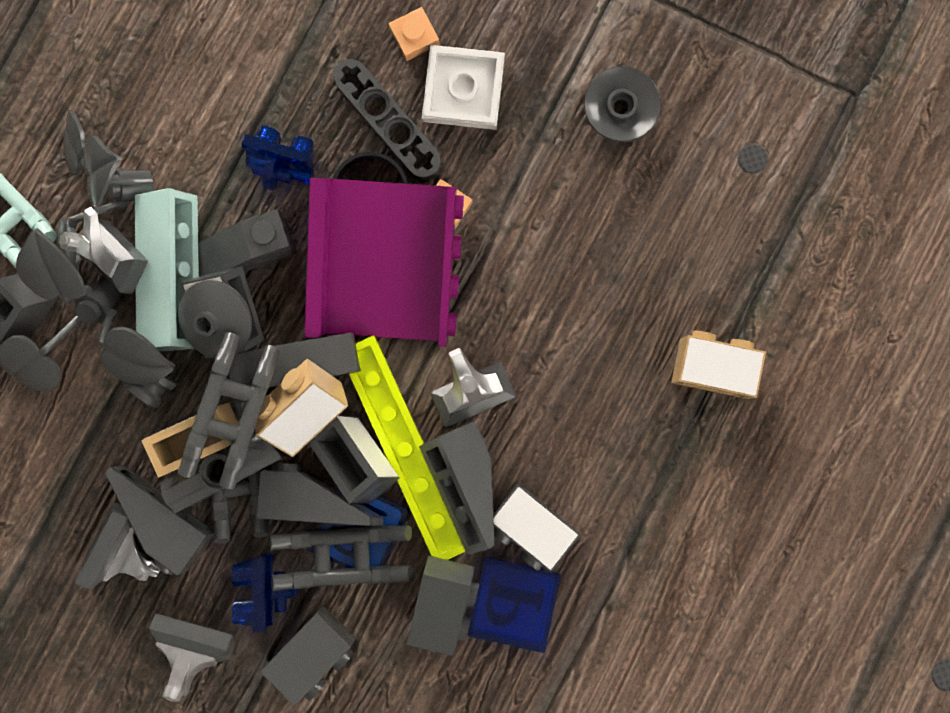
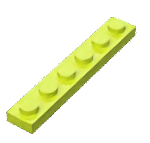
(401, 446)

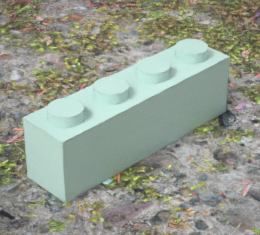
(169, 241)

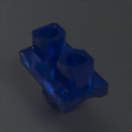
(278, 161)
(258, 610)

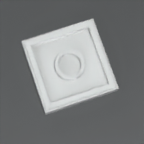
(463, 87)

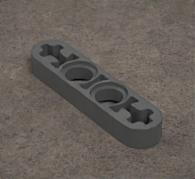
(385, 122)

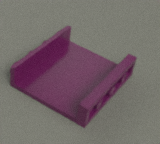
(382, 259)

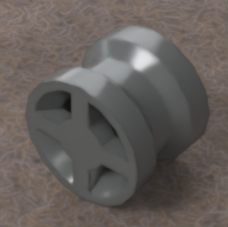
(153, 393)

